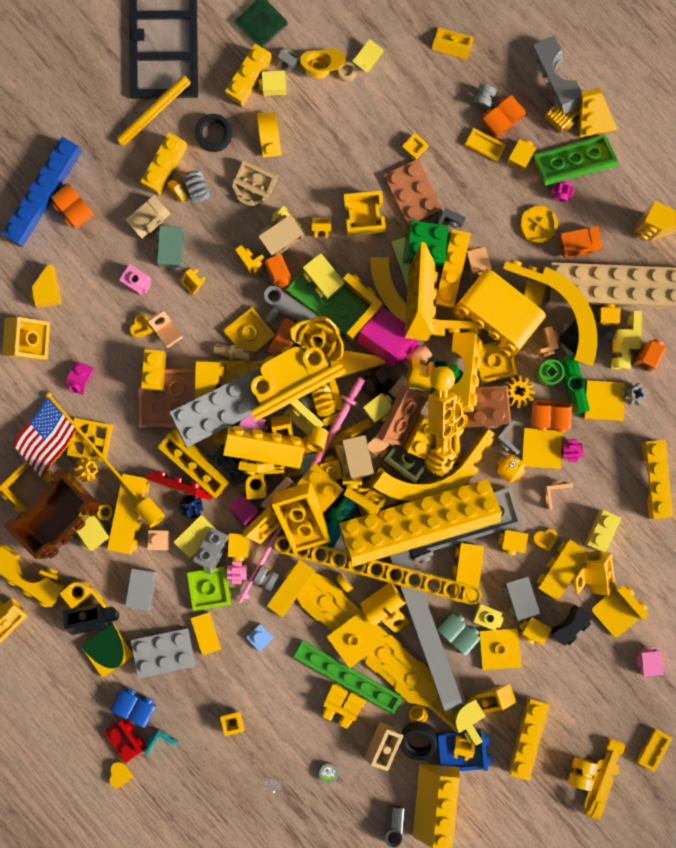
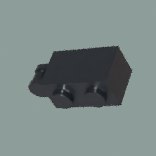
(88, 618)

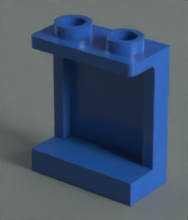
(480, 760)

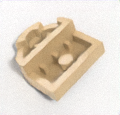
(253, 183)

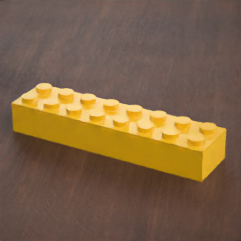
(420, 522)

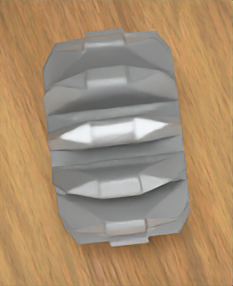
(196, 186)

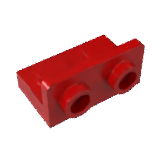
(124, 739)

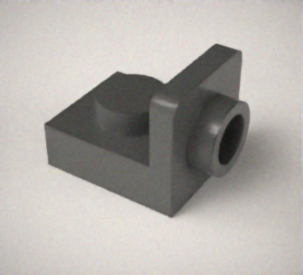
(453, 219)

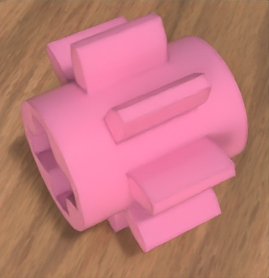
(236, 572)

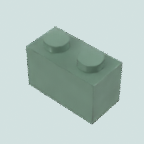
(170, 246)

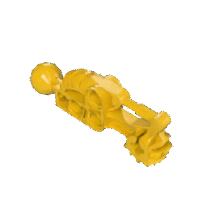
(444, 420)

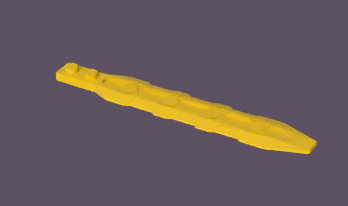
(394, 663)

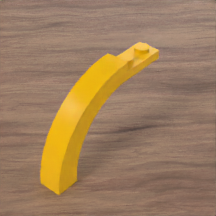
(384, 285)
(585, 319)
(456, 478)

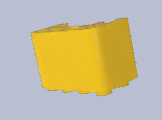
(500, 311)

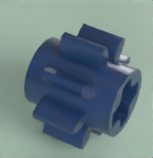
(191, 506)

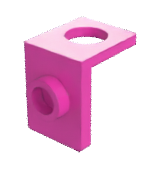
(243, 509)

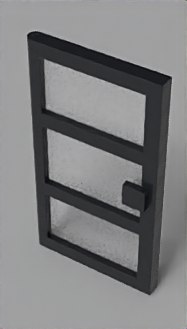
(162, 47)

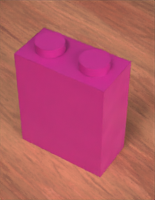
(386, 337)

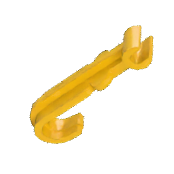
(603, 780)

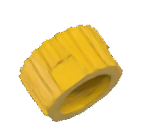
(111, 510)

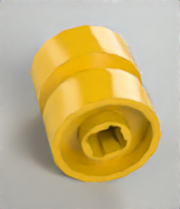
(582, 773)

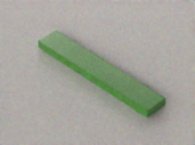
(347, 676)

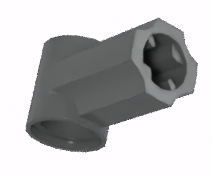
(394, 823)

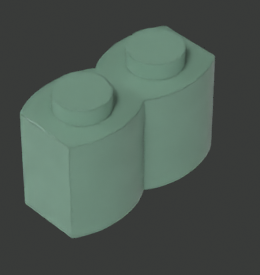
(458, 633)

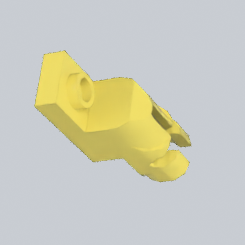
(626, 341)

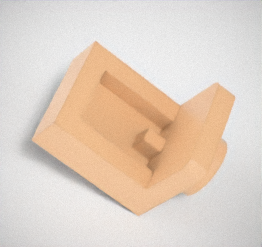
(551, 338)

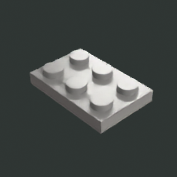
(163, 653)

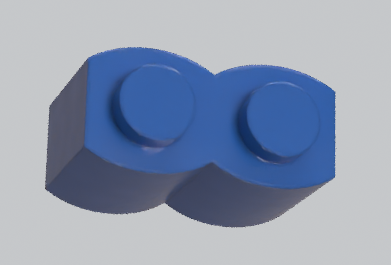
(133, 706)

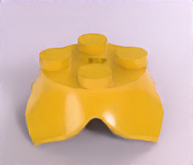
(307, 333)

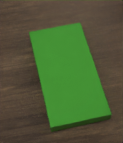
(575, 160)
(341, 308)

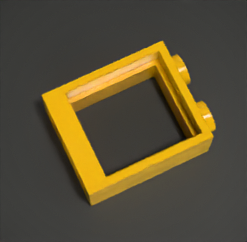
(9, 495)

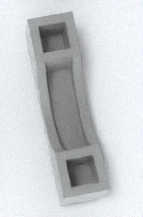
(566, 92)

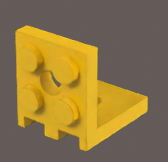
(368, 296)

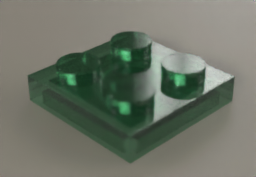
(261, 22)

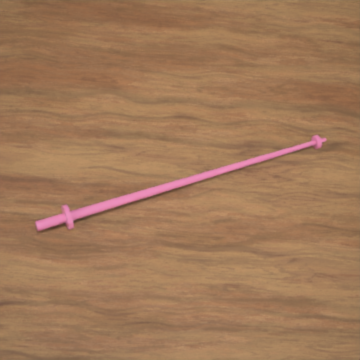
(337, 423)

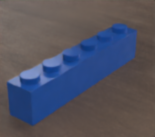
(41, 190)

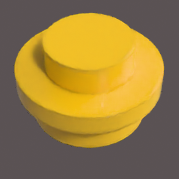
(418, 713)

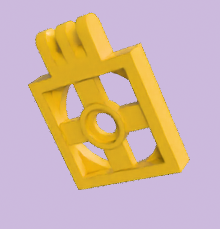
(96, 441)

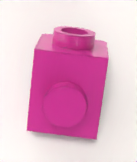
(79, 377)

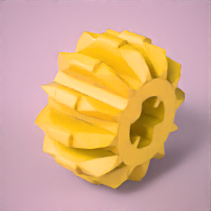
(520, 385)
(323, 401)

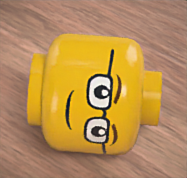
(510, 468)

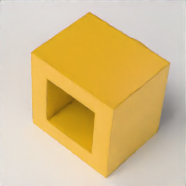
(609, 315)
(229, 729)

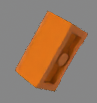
(580, 242)

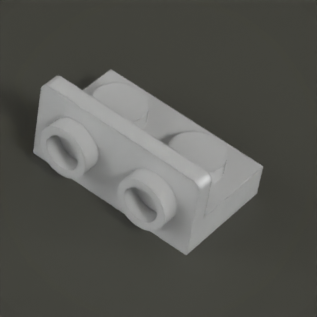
(211, 550)

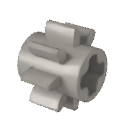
(630, 395)

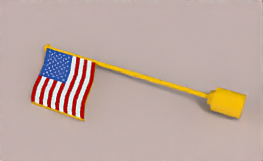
(49, 436)

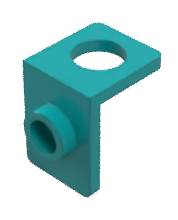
(162, 734)

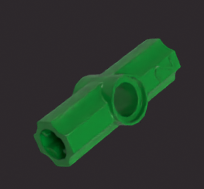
(576, 396)

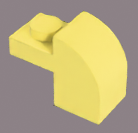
(466, 717)

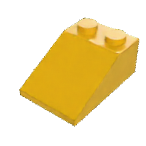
(301, 517)

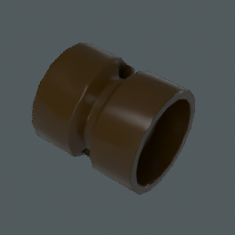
(377, 382)

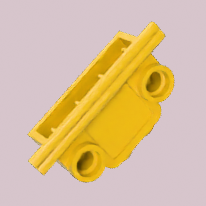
(290, 378)

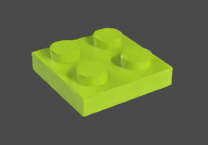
(209, 590)

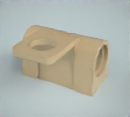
(148, 217)

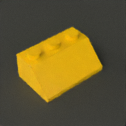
(656, 222)

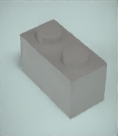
(140, 589)
(521, 598)

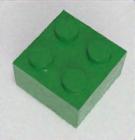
(432, 234)

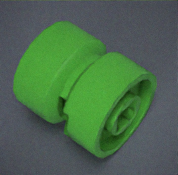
(550, 373)

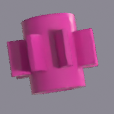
(562, 191)
(572, 450)

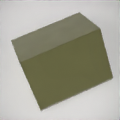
(405, 463)

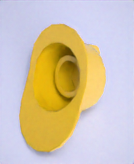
(320, 62)

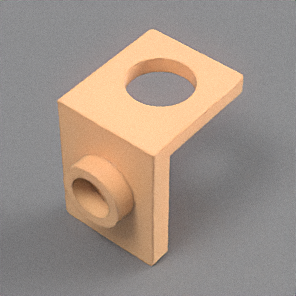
(166, 329)
(555, 485)

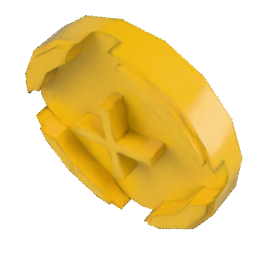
(538, 224)

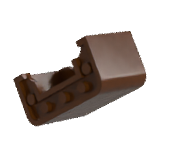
(53, 516)

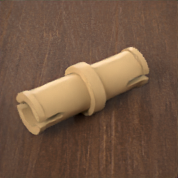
(233, 352)

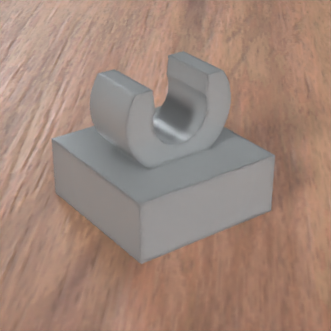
(290, 57)

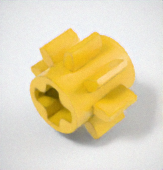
(85, 470)

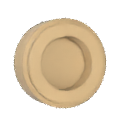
(347, 72)

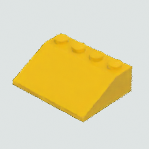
(421, 295)

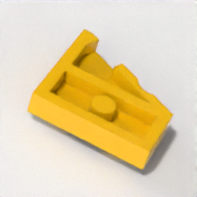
(252, 467)
(368, 498)

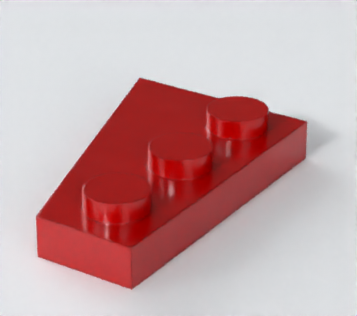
(177, 483)

